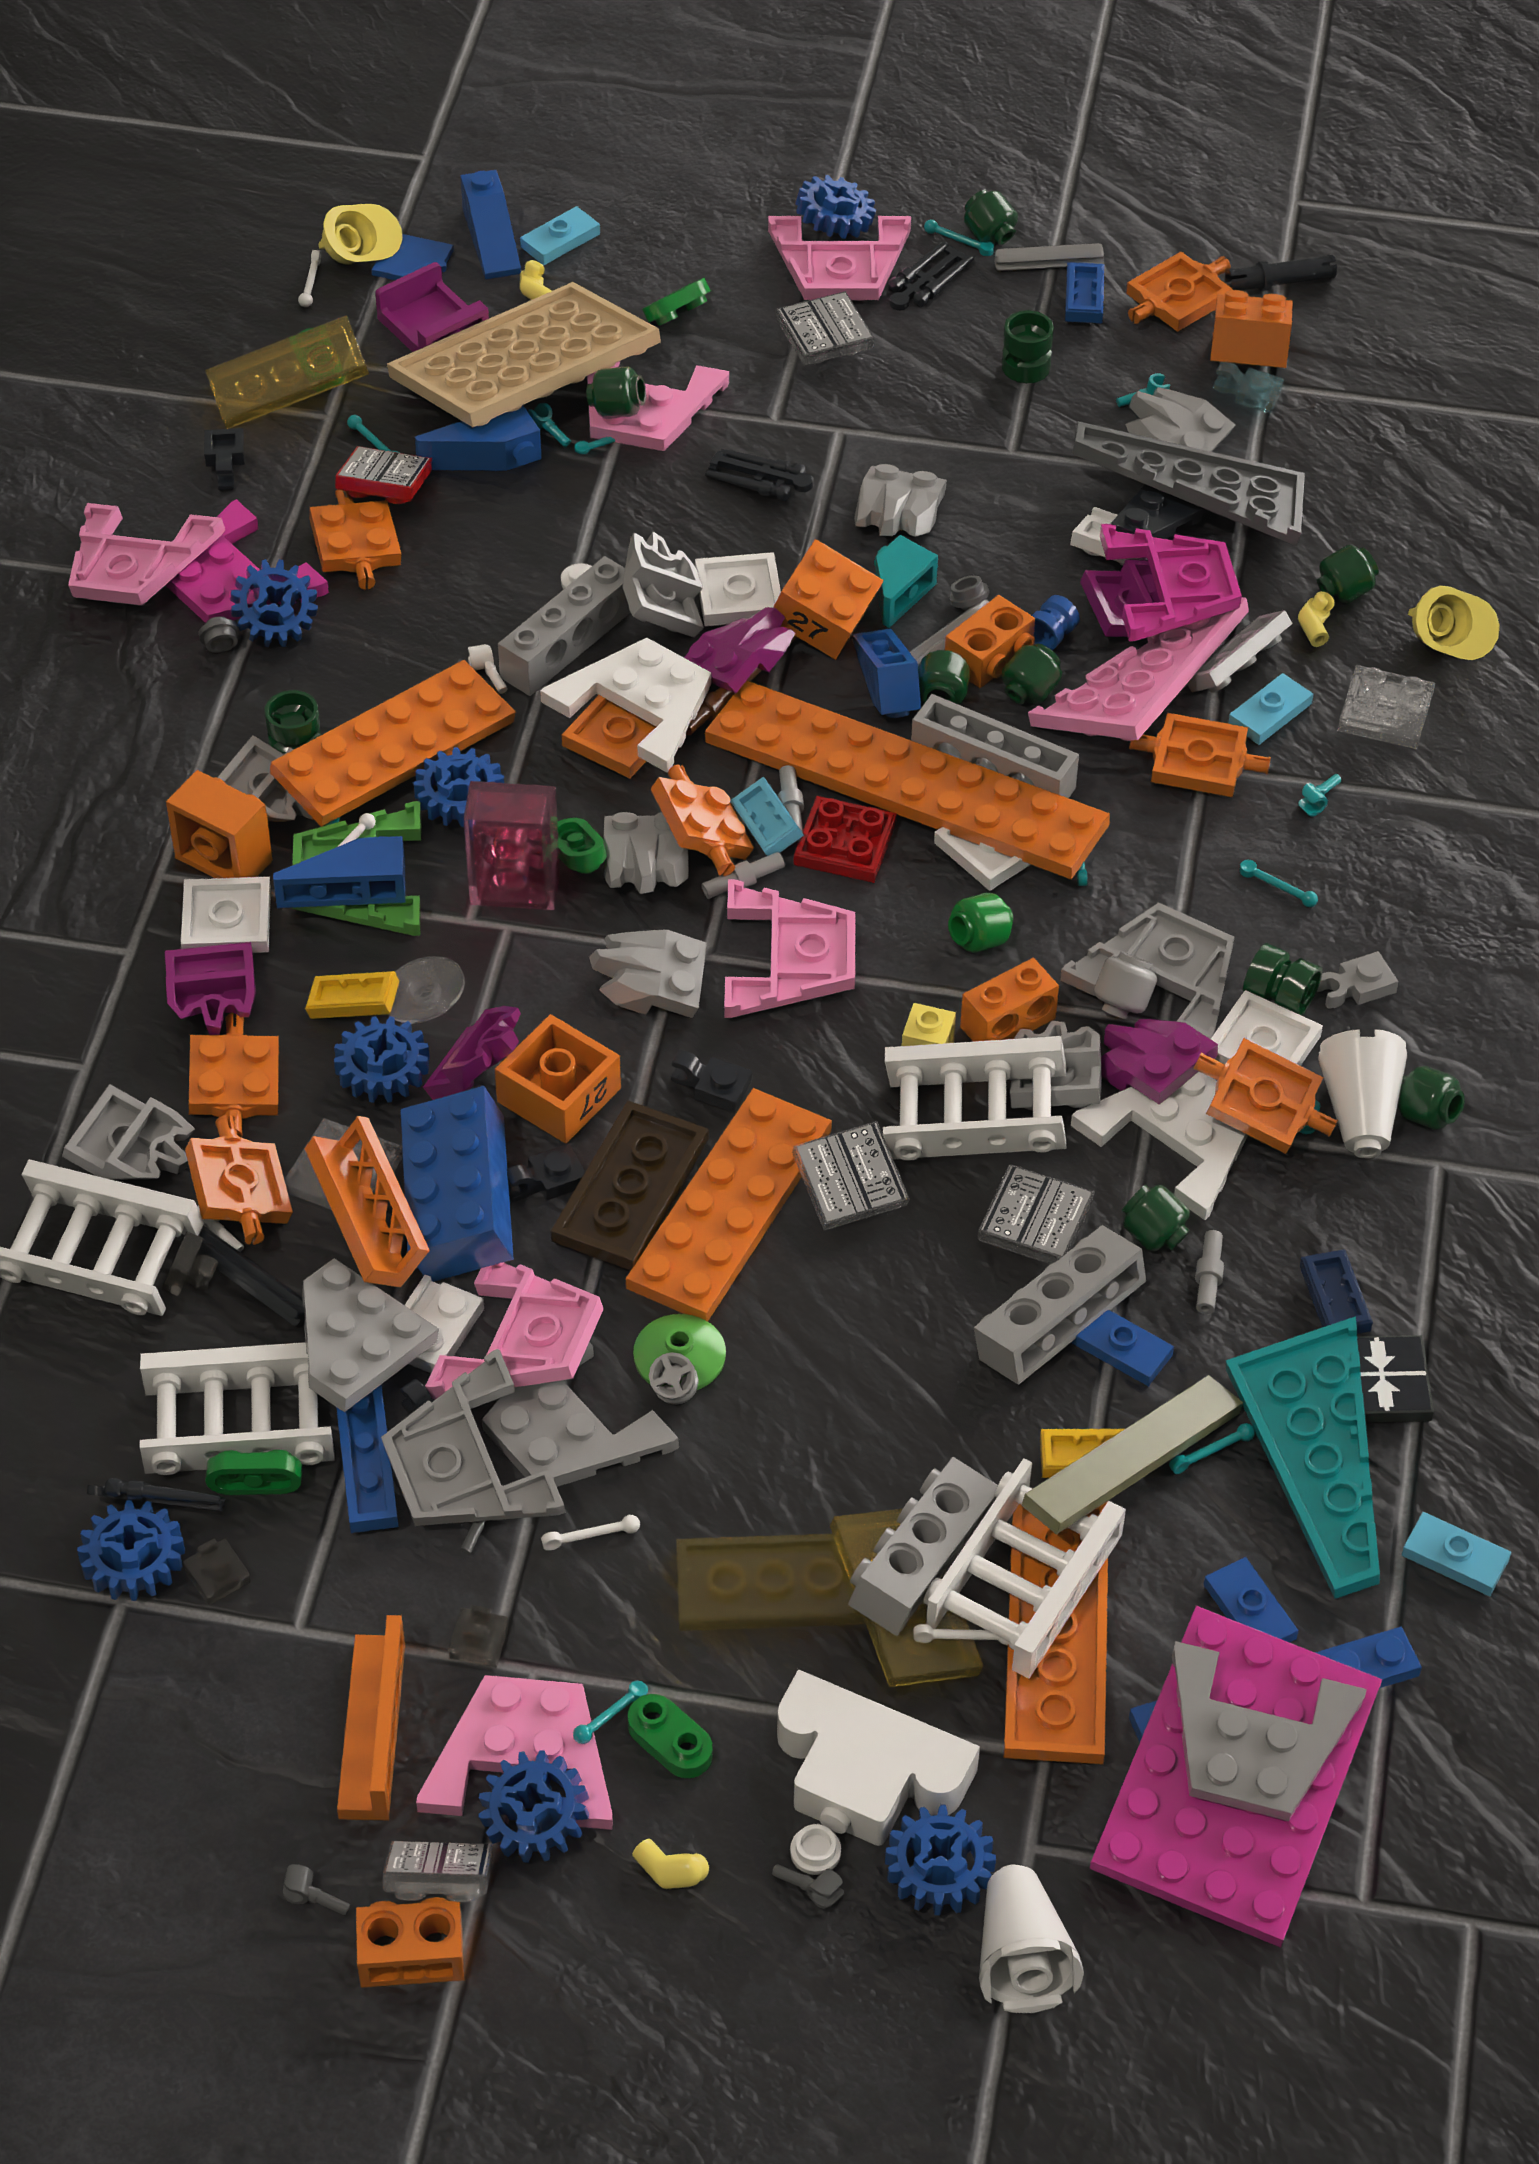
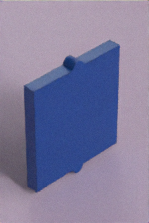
(411, 256)

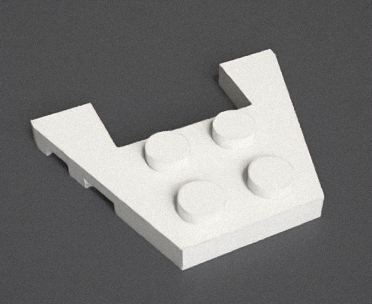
(645, 682)
(1180, 1125)

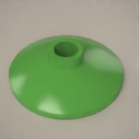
(703, 1345)

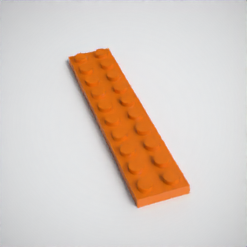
(909, 779)

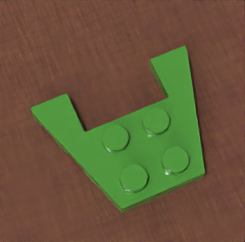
(390, 916)

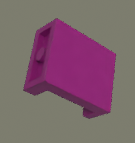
(423, 309)

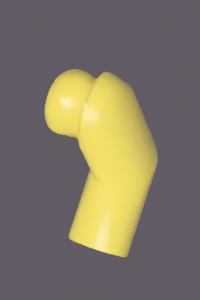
(532, 281)
(1314, 615)
(671, 1870)

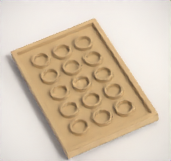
(523, 354)

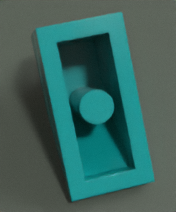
(907, 576)

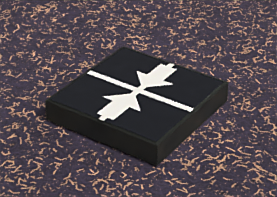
(1395, 1379)

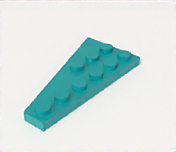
(1313, 1428)

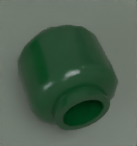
(990, 217)
(616, 392)
(1348, 574)
(1031, 674)
(943, 675)
(1430, 1098)
(1156, 1218)

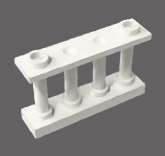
(975, 1062)
(91, 1196)
(222, 1370)
(1051, 1604)

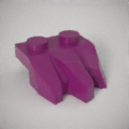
(1113, 589)
(741, 647)
(211, 982)
(475, 1052)
(1153, 1056)

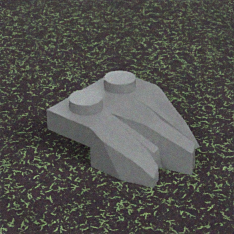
(1178, 419)
(899, 500)
(662, 585)
(251, 775)
(642, 852)
(652, 970)
(1083, 1069)
(129, 1138)

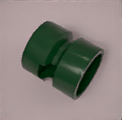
(1027, 346)
(291, 720)
(1278, 978)

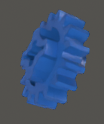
(835, 206)
(273, 585)
(452, 778)
(381, 1059)
(131, 1550)
(547, 1822)
(940, 1859)

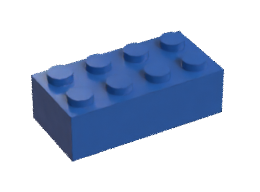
(458, 1182)

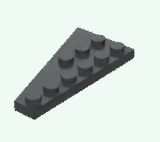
(1233, 487)

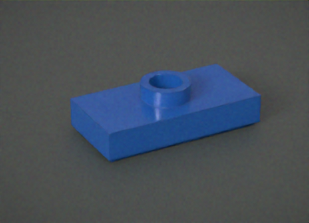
(1084, 292)
(1125, 1347)
(1248, 1600)

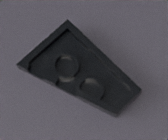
(1157, 512)

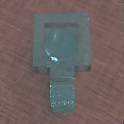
(1252, 390)

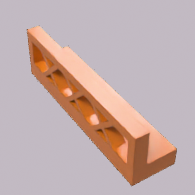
(361, 1212)
(372, 1724)

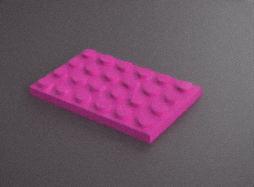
(1214, 1855)

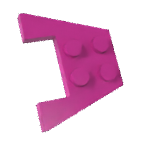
(1189, 574)
(211, 576)

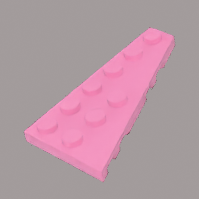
(1138, 684)

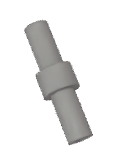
(790, 794)
(744, 872)
(1209, 1272)

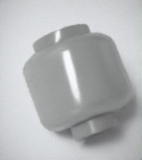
(1125, 985)

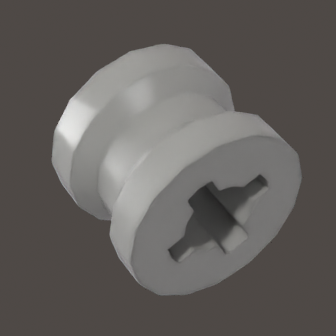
(669, 1370)

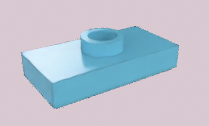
(560, 235)
(1271, 708)
(766, 817)
(1456, 1553)

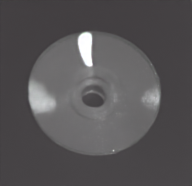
(427, 989)

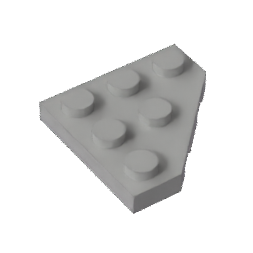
(356, 1334)

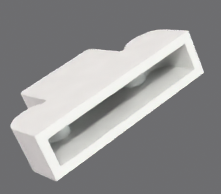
(867, 1759)

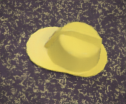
(360, 233)
(1455, 623)

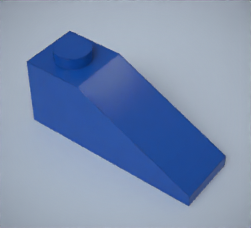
(489, 224)
(496, 446)
(888, 672)
(352, 874)

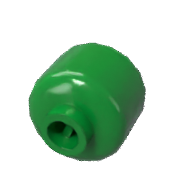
(980, 922)

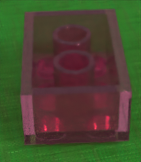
(512, 845)

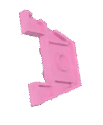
(840, 266)
(664, 412)
(131, 567)
(808, 951)
(540, 1333)
(512, 1718)

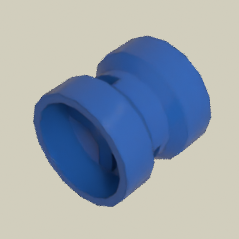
(1054, 620)

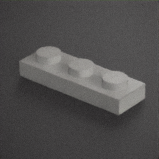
(1240, 651)

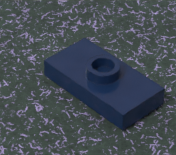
(1335, 1289)

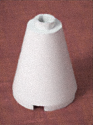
(1364, 1086)
(1024, 1945)

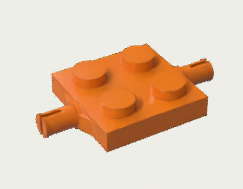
(1178, 290)
(355, 537)
(1200, 754)
(702, 819)
(233, 1074)
(1264, 1095)
(238, 1180)

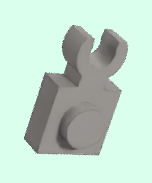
(1362, 978)

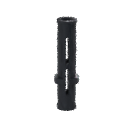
(1267, 275)

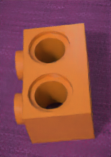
(991, 638)
(1010, 1002)
(410, 1956)

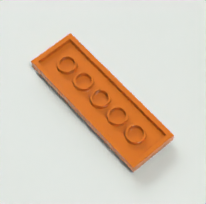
(391, 742)
(726, 1207)
(1063, 1703)

